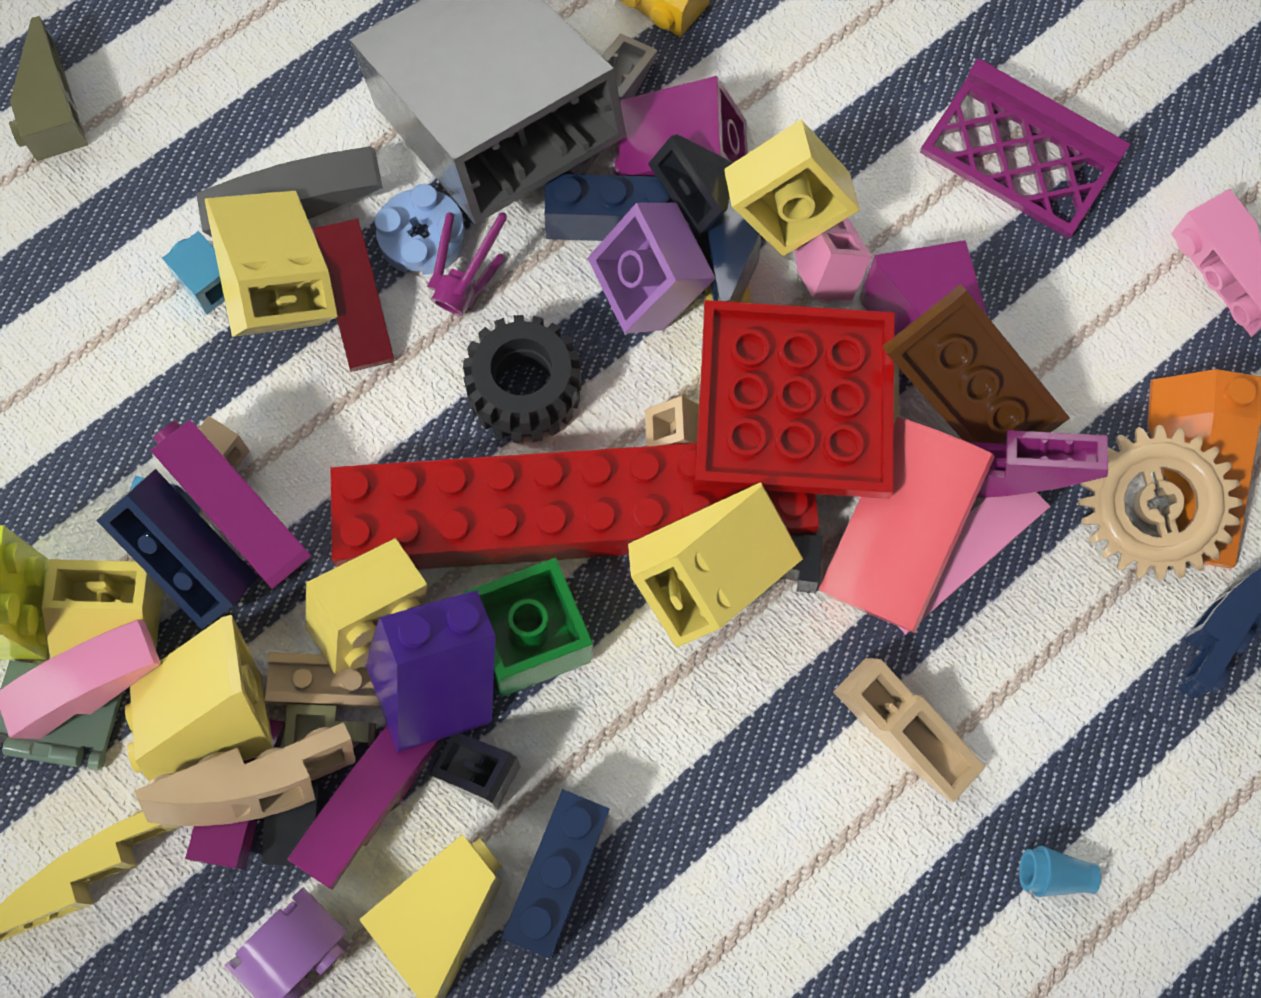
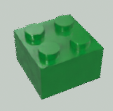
(534, 627)

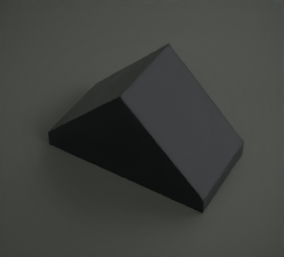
(693, 181)
(476, 769)

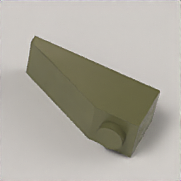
(43, 100)

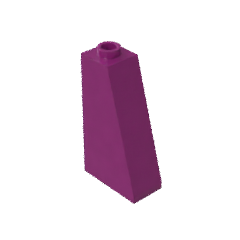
(229, 501)

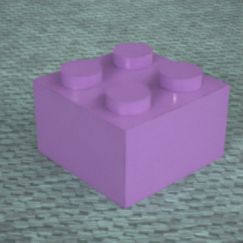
(650, 267)

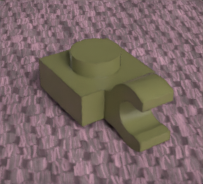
(307, 718)

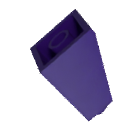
(434, 670)

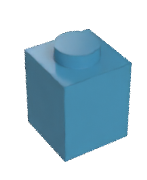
(196, 270)

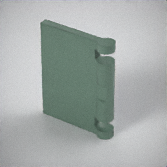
(66, 742)

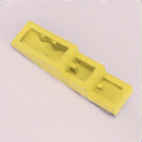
(64, 883)

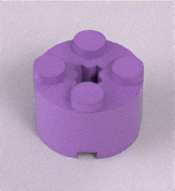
(287, 948)

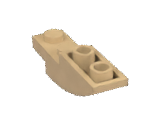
(231, 792)

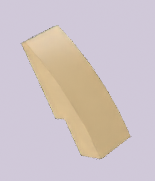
(909, 728)

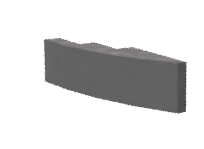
(319, 180)

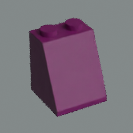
(693, 110)
(917, 279)

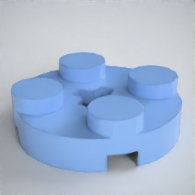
(411, 208)

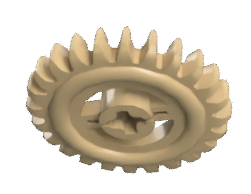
(1169, 548)

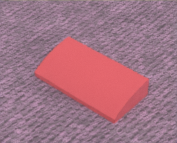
(902, 543)

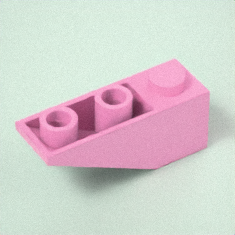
(1227, 251)

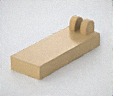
(311, 681)

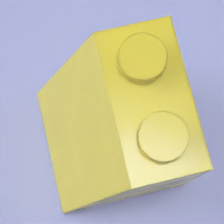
(199, 704)
(436, 916)

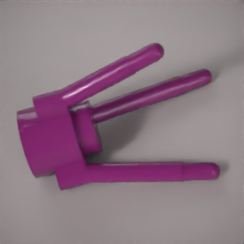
(458, 289)

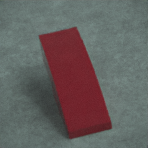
(355, 295)

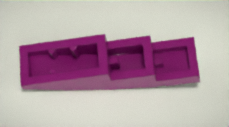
(1043, 462)
(359, 808)

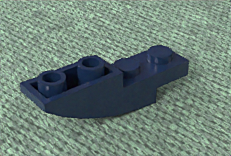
(1220, 633)

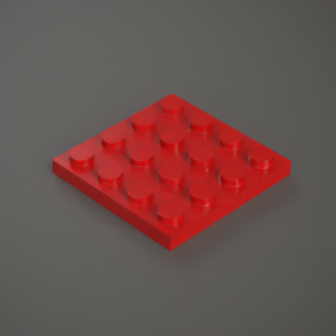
(796, 399)

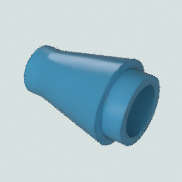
(1056, 874)

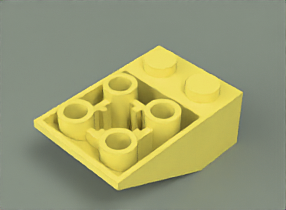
(269, 263)
(712, 563)

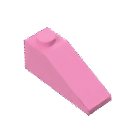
(833, 263)

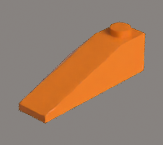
(1227, 415)

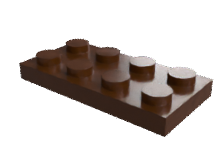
(972, 373)

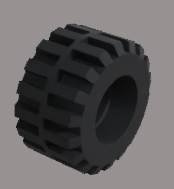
(518, 345)

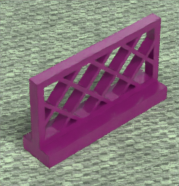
(1036, 114)

